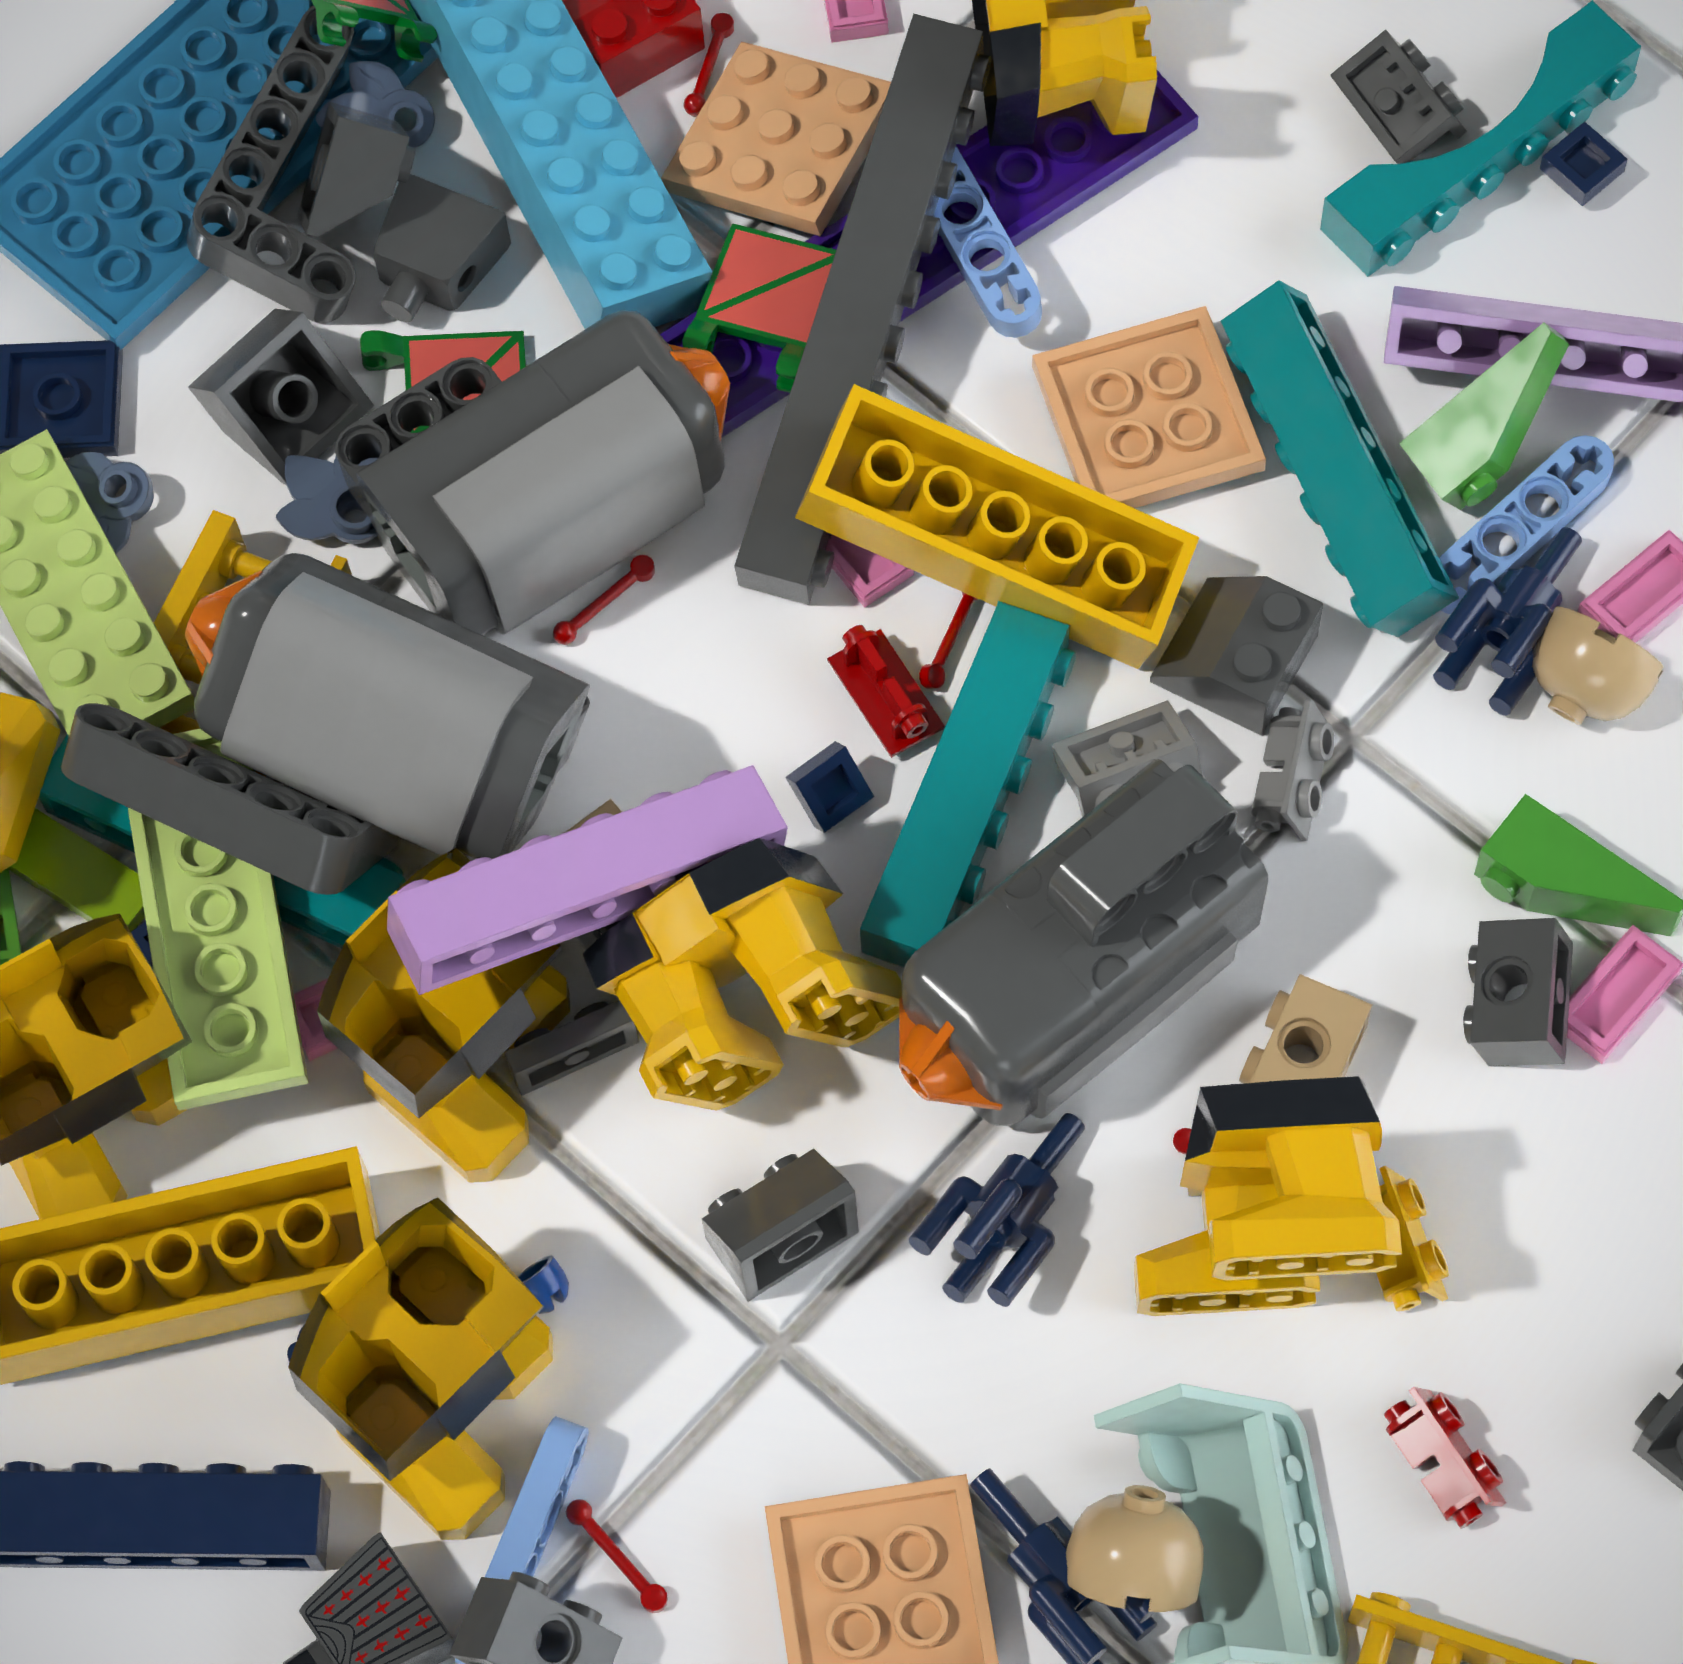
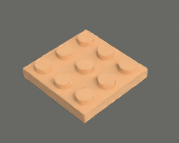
(778, 138)
(1150, 410)
(882, 1577)

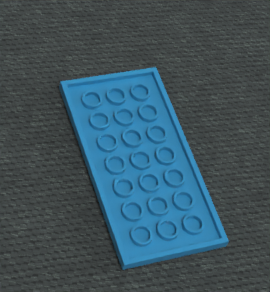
(112, 175)

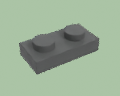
(550, 1055)

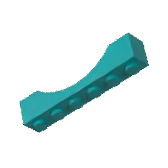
(1394, 205)

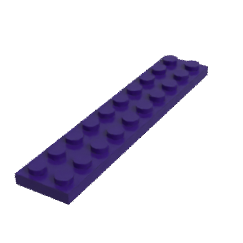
(1025, 187)

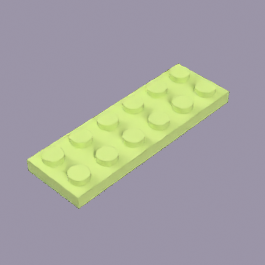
(74, 597)
(219, 961)

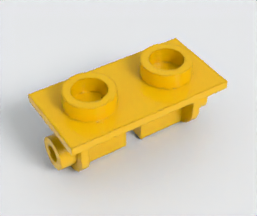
(1421, 1261)

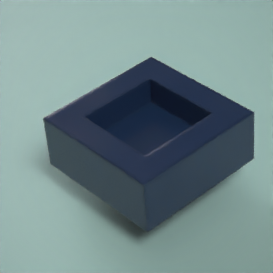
(1583, 163)
(829, 786)

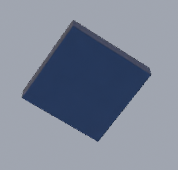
(63, 389)

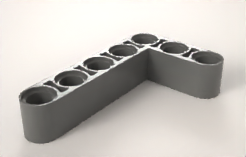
(265, 163)
(220, 801)

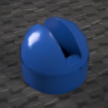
(544, 1280)

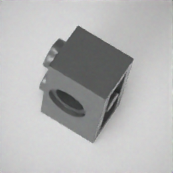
(1536, 1023)
(507, 1618)

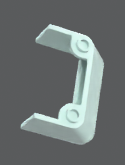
(1259, 1514)

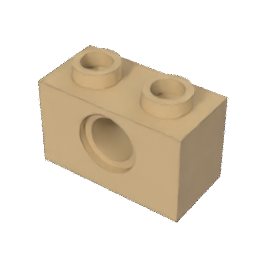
(1313, 1017)

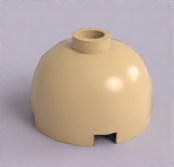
(1592, 670)
(1136, 1549)

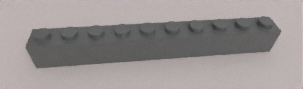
(866, 291)

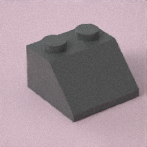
(353, 167)
(281, 392)
(1240, 648)
(781, 1221)

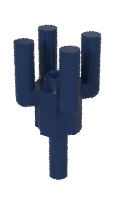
(1507, 620)
(1001, 1215)
(1043, 1567)

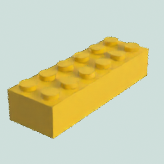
(997, 526)
(179, 1263)

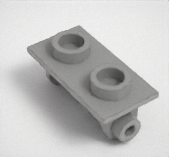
(1301, 745)

